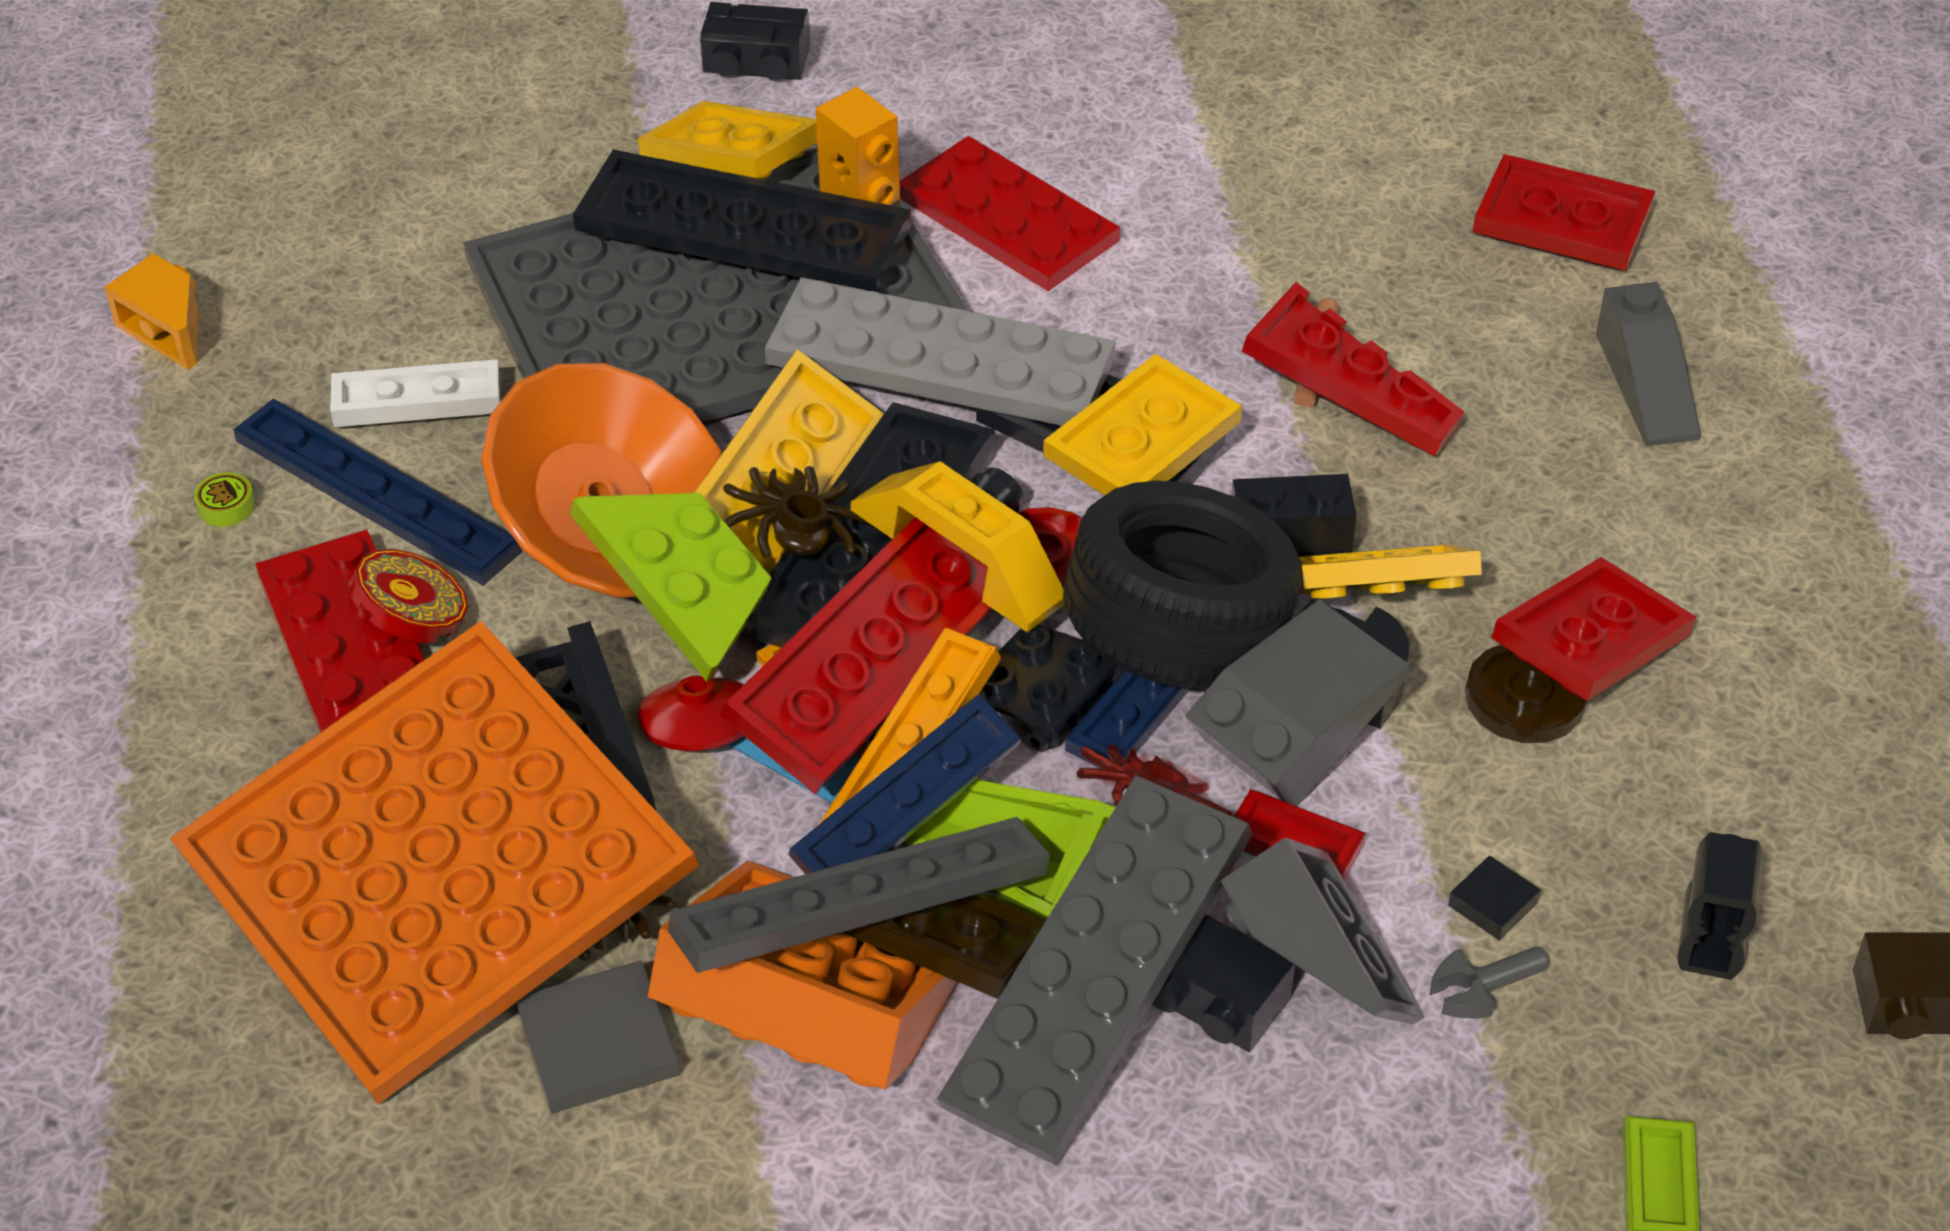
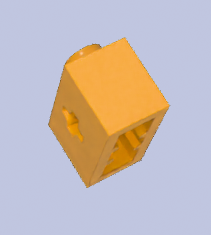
(858, 148)

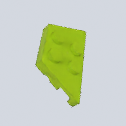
(679, 566)

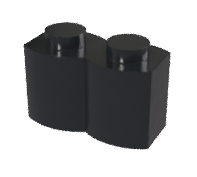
(1720, 905)

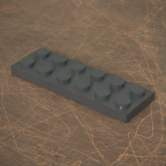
(1094, 969)

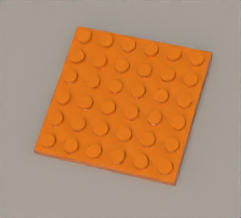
(433, 858)

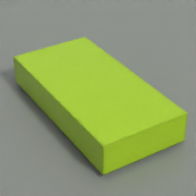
(1660, 1175)

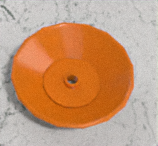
(586, 435)

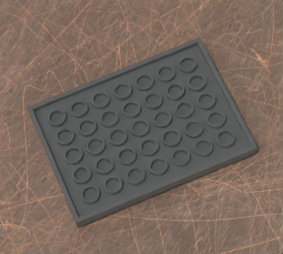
(660, 311)

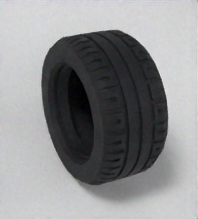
(1178, 580)

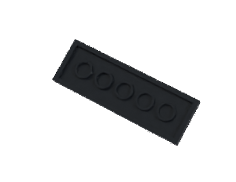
(743, 220)
(898, 443)

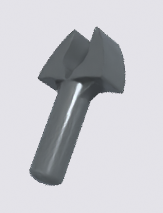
(1477, 1000)

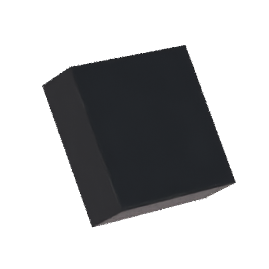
(1494, 897)

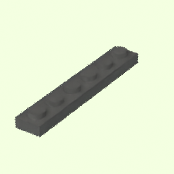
(856, 894)

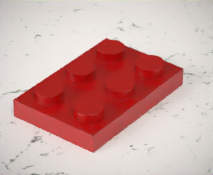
(1564, 212)
(1593, 628)

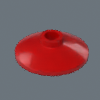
(687, 714)

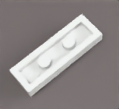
(415, 393)

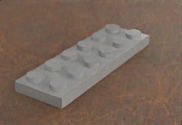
(942, 352)

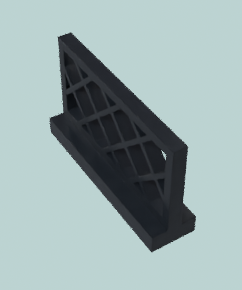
(593, 700)

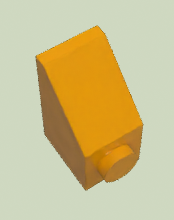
(158, 308)

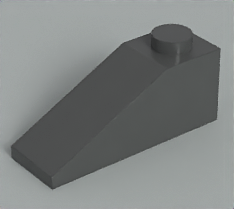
(1648, 362)

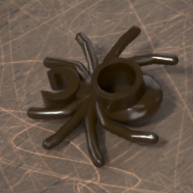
(796, 514)

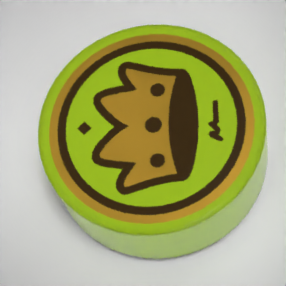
(224, 499)

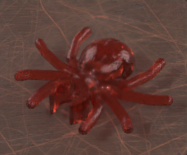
(1155, 771)

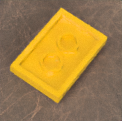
(731, 139)
(1143, 428)
(1388, 569)

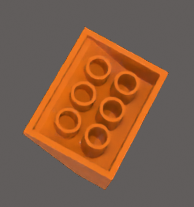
(815, 1000)

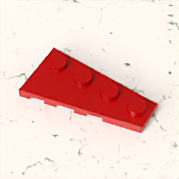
(1358, 376)

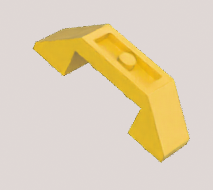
(1018, 574)

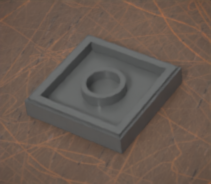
(596, 1037)

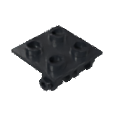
(1047, 683)

